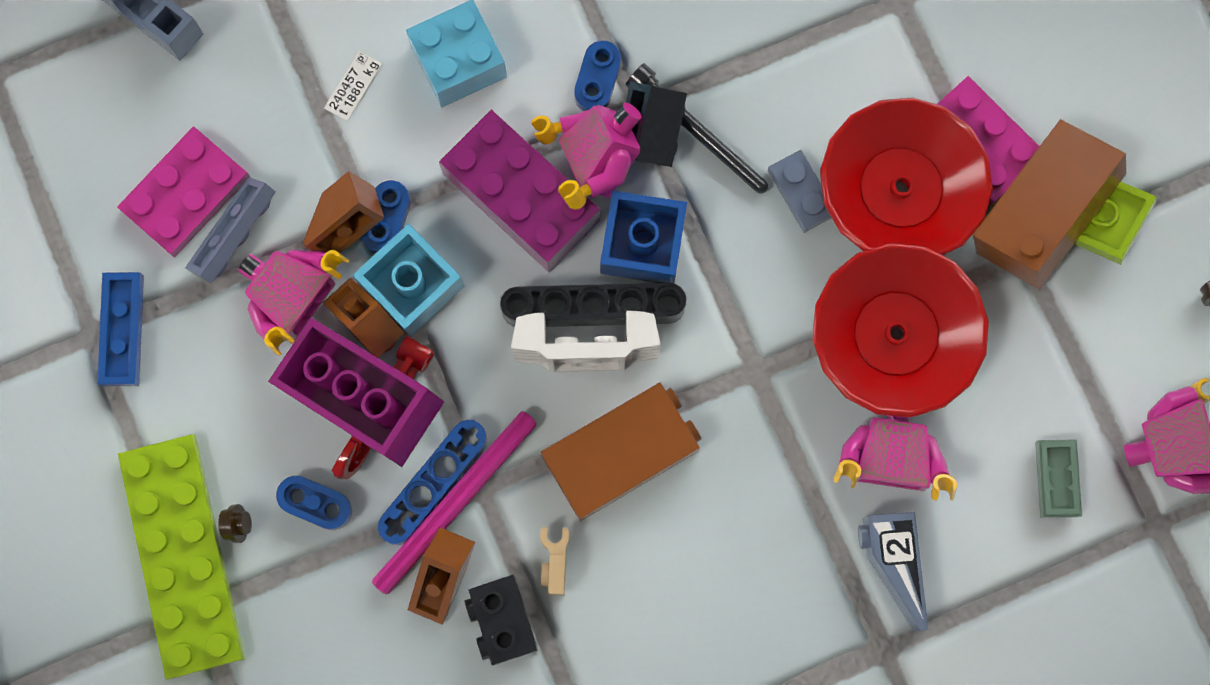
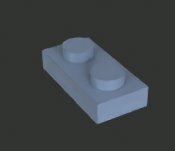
(800, 190)

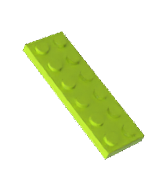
(181, 557)

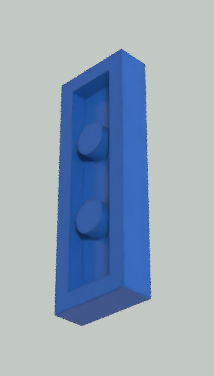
(120, 329)

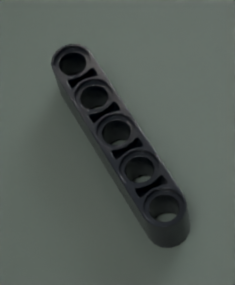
(609, 294)

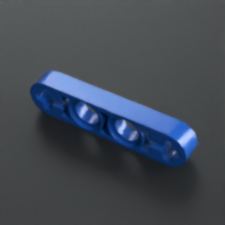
(427, 478)

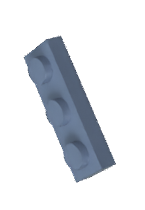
(230, 230)

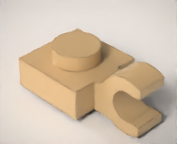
(554, 572)

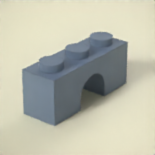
(161, 22)

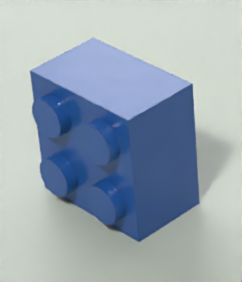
(643, 237)

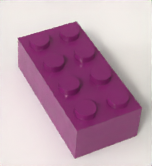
(518, 190)
(356, 391)

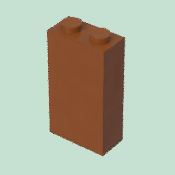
(621, 450)

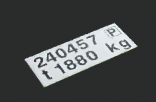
(353, 85)

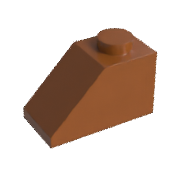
(343, 214)
(364, 318)
(440, 575)

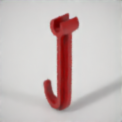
(411, 359)

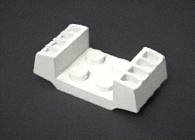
(603, 354)

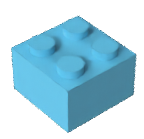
(457, 53)
(409, 280)

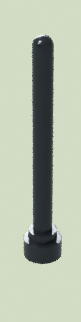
(646, 75)

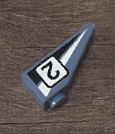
(895, 556)

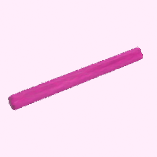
(454, 502)

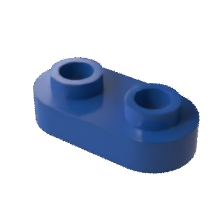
(598, 75)
(394, 214)
(315, 502)

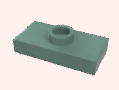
(1058, 479)

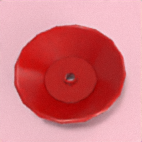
(911, 145)
(933, 307)

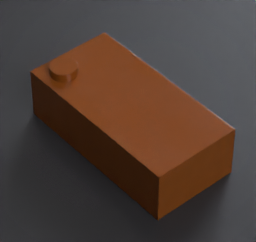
(1050, 204)

